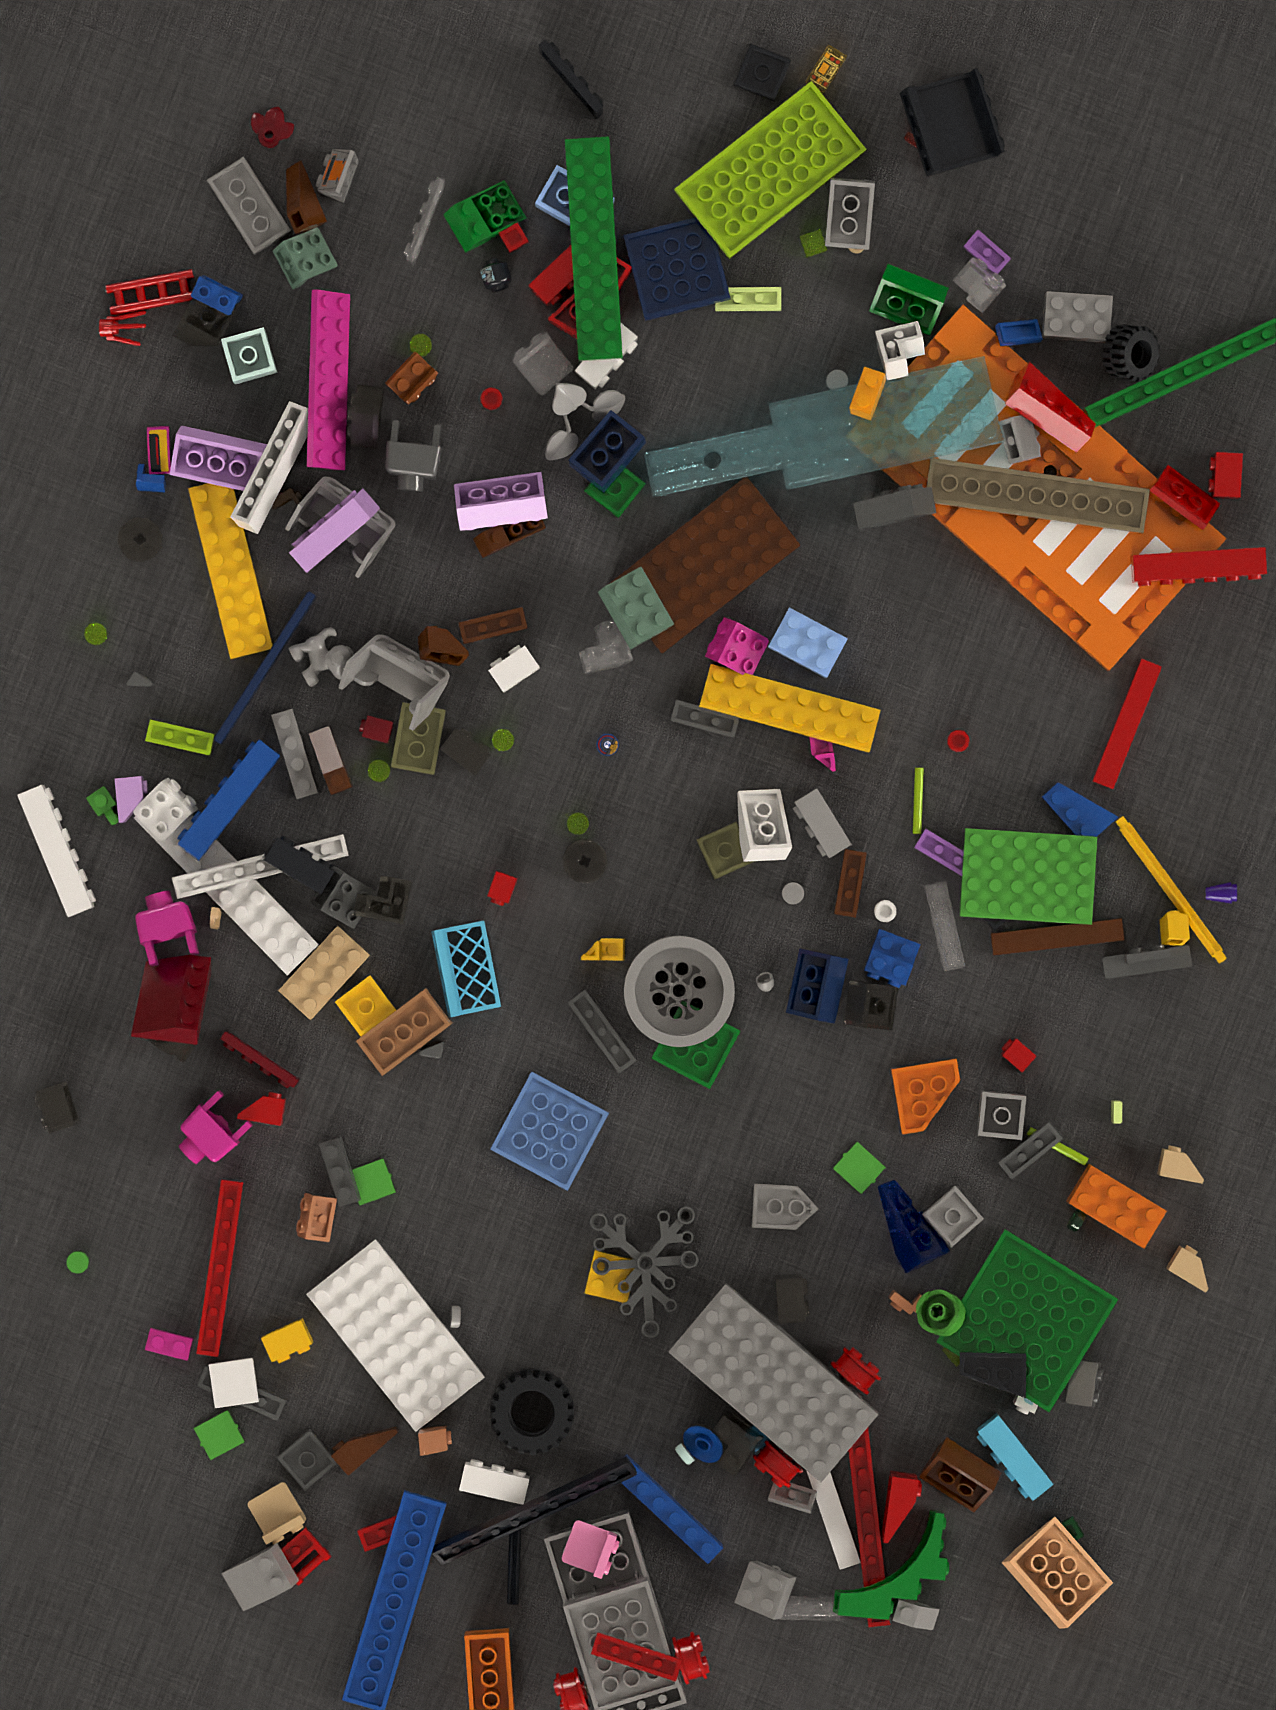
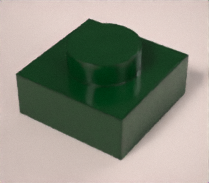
(1073, 1528)

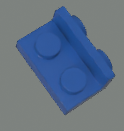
(216, 295)

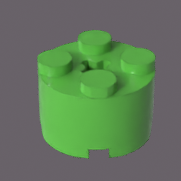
(930, 1319)

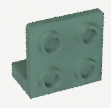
(304, 257)

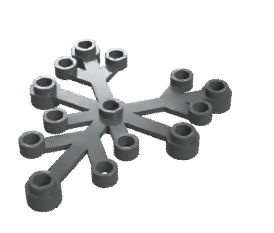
(646, 1289)

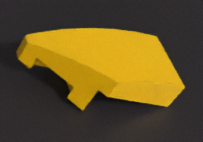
(606, 949)

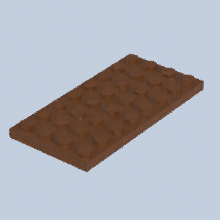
(714, 558)

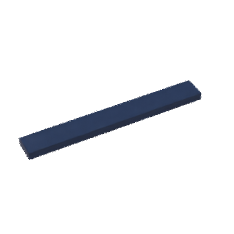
(265, 667)

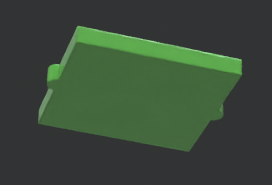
(859, 1167)
(373, 1181)
(219, 1434)

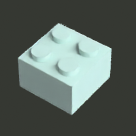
(249, 355)

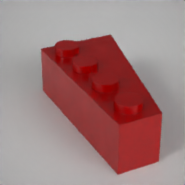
(1049, 408)

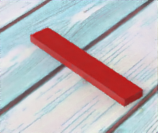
(1127, 723)

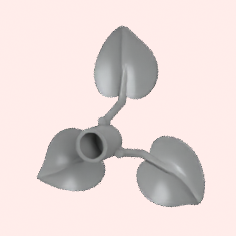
(566, 400)

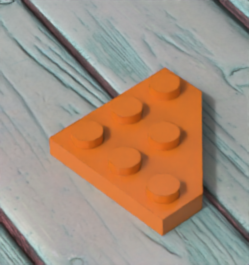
(922, 1092)

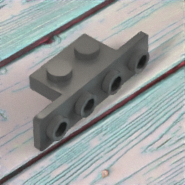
(1149, 961)

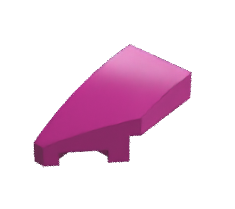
(823, 752)

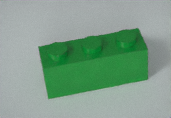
(908, 298)

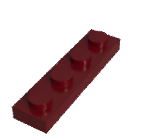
(267, 1066)

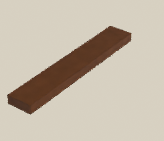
(1057, 937)

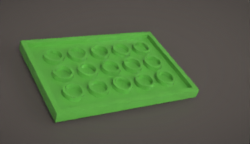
(1028, 876)

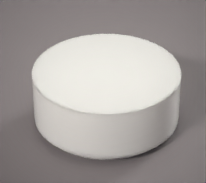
(885, 911)

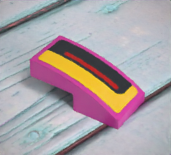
(159, 450)

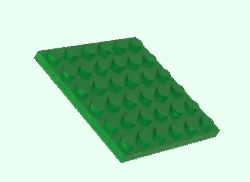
(1035, 1308)

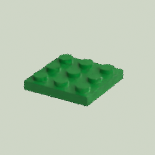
(702, 1060)

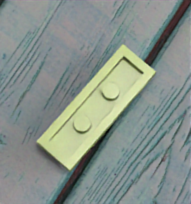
(752, 299)

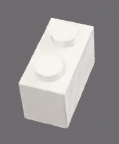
(513, 668)

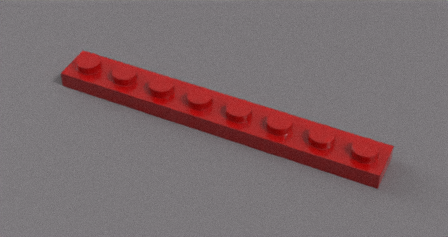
(220, 1267)

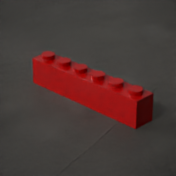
(1198, 565)

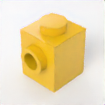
(1174, 928)

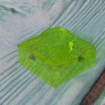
(813, 243)

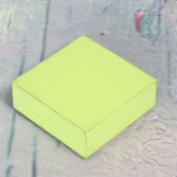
(1116, 1111)

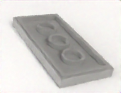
(249, 205)

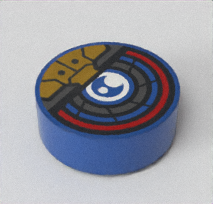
(607, 744)

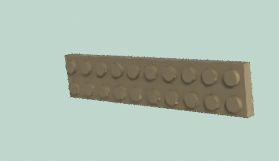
(1038, 495)

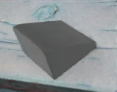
(139, 680)
(434, 1051)

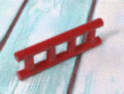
(139, 284)

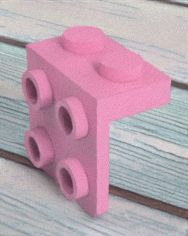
(590, 1548)

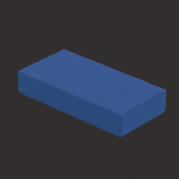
(1018, 332)

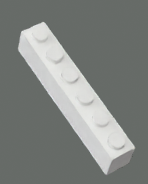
(272, 468)
(56, 850)

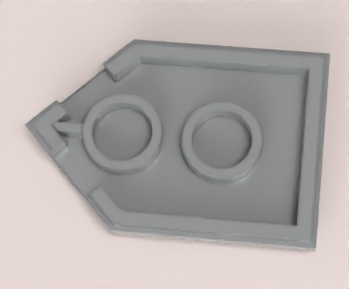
(780, 1207)

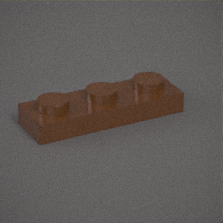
(493, 625)
(850, 883)

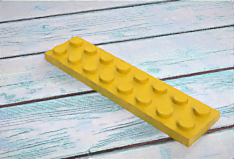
(230, 571)
(790, 708)

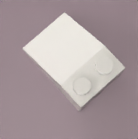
(763, 825)

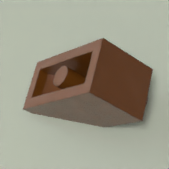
(441, 647)

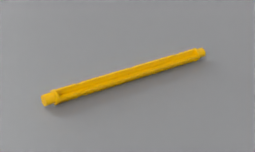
(1170, 889)

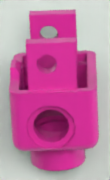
(163, 923)
(209, 1133)

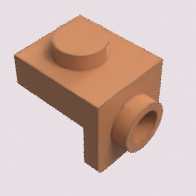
(900, 1302)

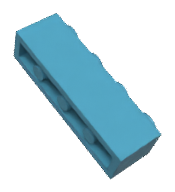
(1014, 1457)

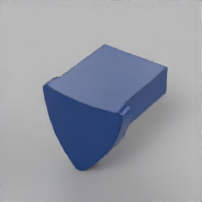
(149, 482)

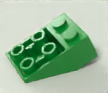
(484, 215)

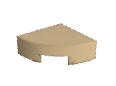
(215, 917)

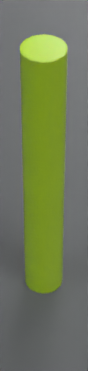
(918, 800)
(1065, 1150)

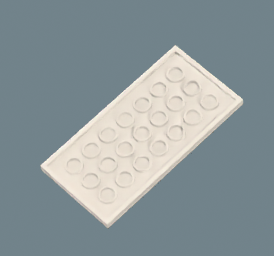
(395, 1335)

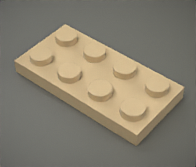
(324, 972)

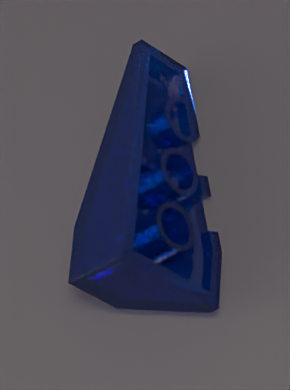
(911, 1235)

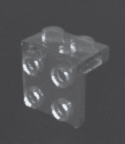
(542, 363)

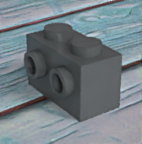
(1084, 1384)

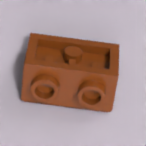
(412, 378)

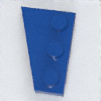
(1078, 812)

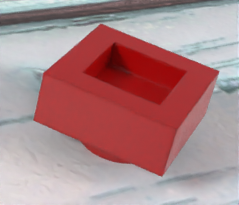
(513, 237)

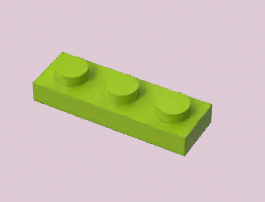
(180, 737)

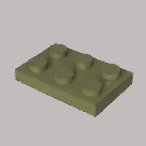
(418, 748)

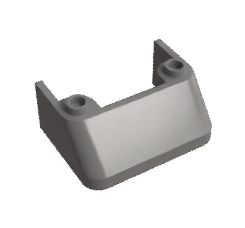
(367, 538)
(401, 671)

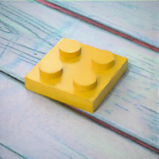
(365, 1006)
(607, 1285)

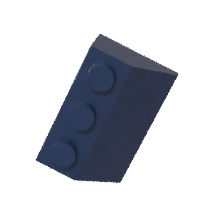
(817, 986)

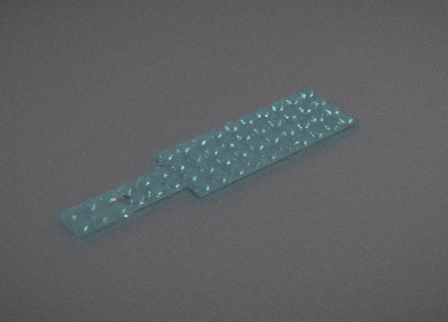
(820, 441)

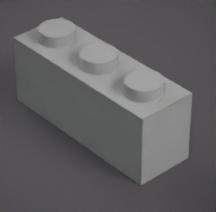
(821, 824)

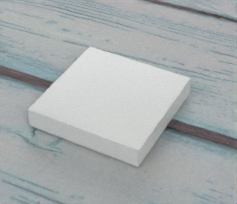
(233, 1382)

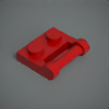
(299, 1548)

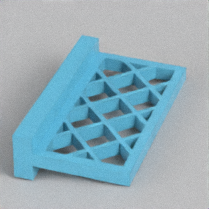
(447, 974)

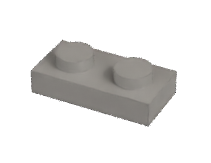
(793, 1497)

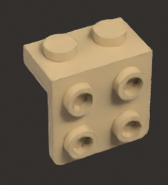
(277, 1513)

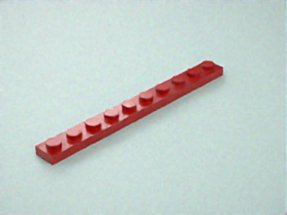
(867, 1516)

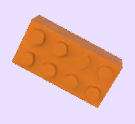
(1116, 1206)
(489, 1669)

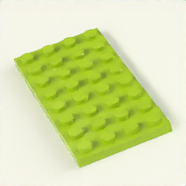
(770, 169)

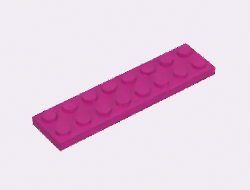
(328, 380)

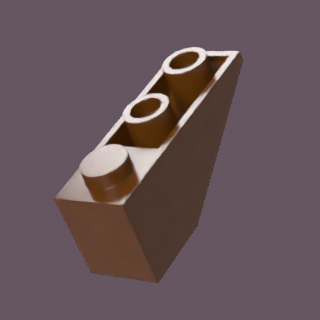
(302, 203)
(505, 535)

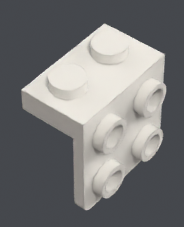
(165, 809)

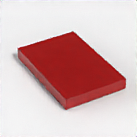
(1185, 497)

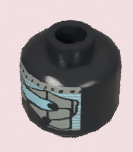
(496, 275)

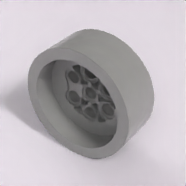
(655, 1019)

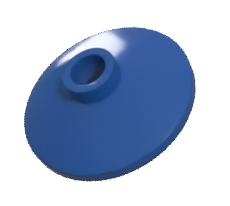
(703, 1444)

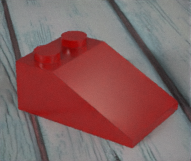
(900, 1499)

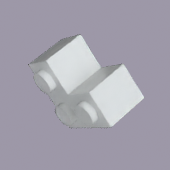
(897, 345)

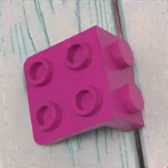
(737, 647)

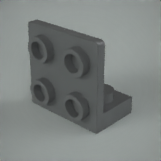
(340, 897)

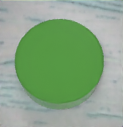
(77, 1262)

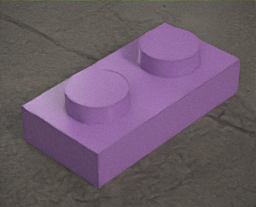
(987, 251)

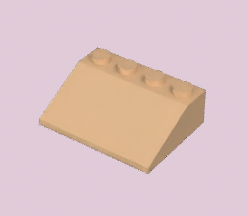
(1057, 1573)

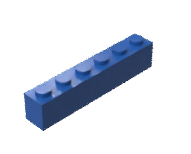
(229, 799)
(673, 1514)

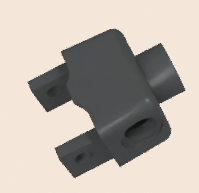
(412, 460)

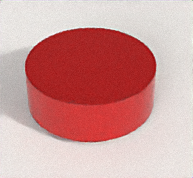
(491, 398)
(958, 740)

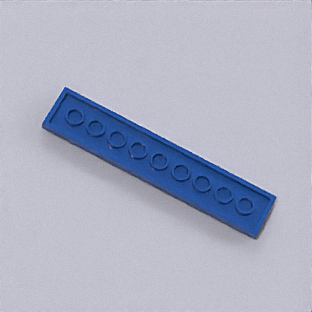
(394, 1601)

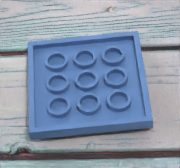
(549, 1131)

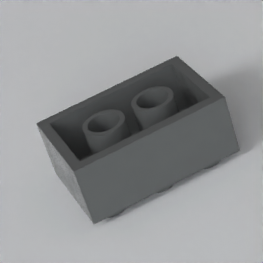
(894, 506)

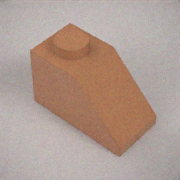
(434, 1439)

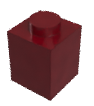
(376, 729)

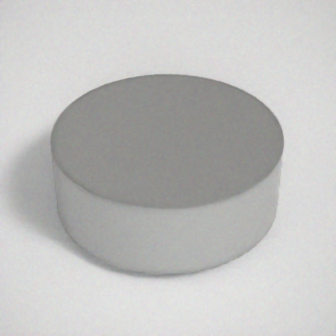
(836, 379)
(792, 893)
(455, 1316)

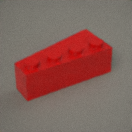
(565, 316)

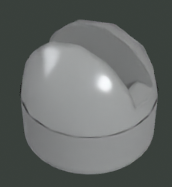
(765, 981)

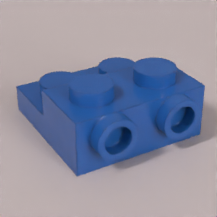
(891, 958)

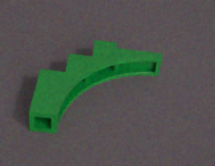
(904, 1583)

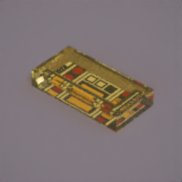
(826, 68)

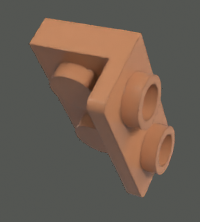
(316, 1217)

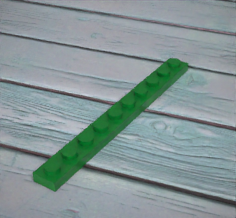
(1182, 373)

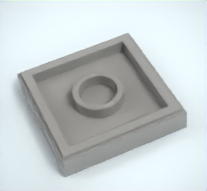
(952, 1216)

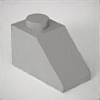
(914, 1614)

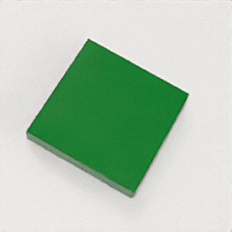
(619, 493)

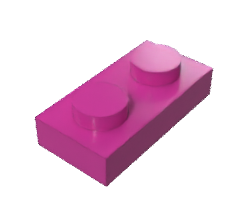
(169, 1344)

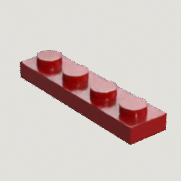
(636, 1656)

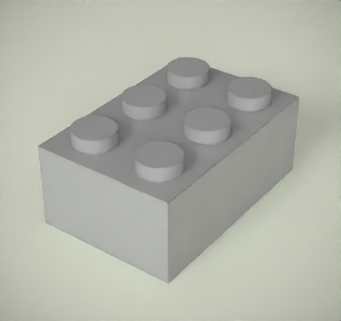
(1076, 316)

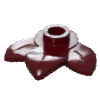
(273, 124)

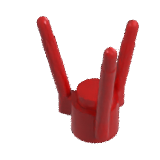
(110, 327)

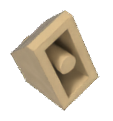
(1178, 1165)
(1188, 1267)

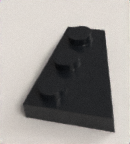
(999, 1370)

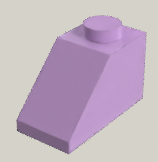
(129, 794)

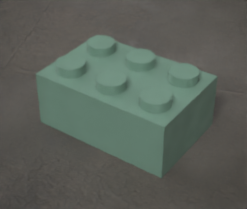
(635, 608)

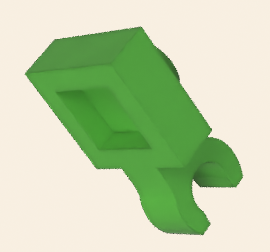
(102, 803)

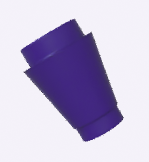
(1222, 893)

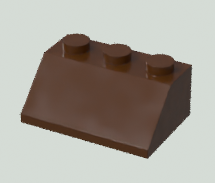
(960, 1474)

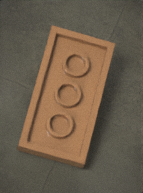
(404, 1032)

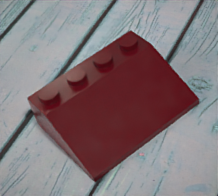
(173, 999)

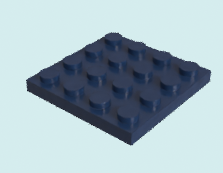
(676, 268)

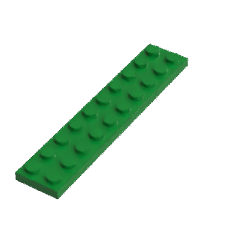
(593, 249)

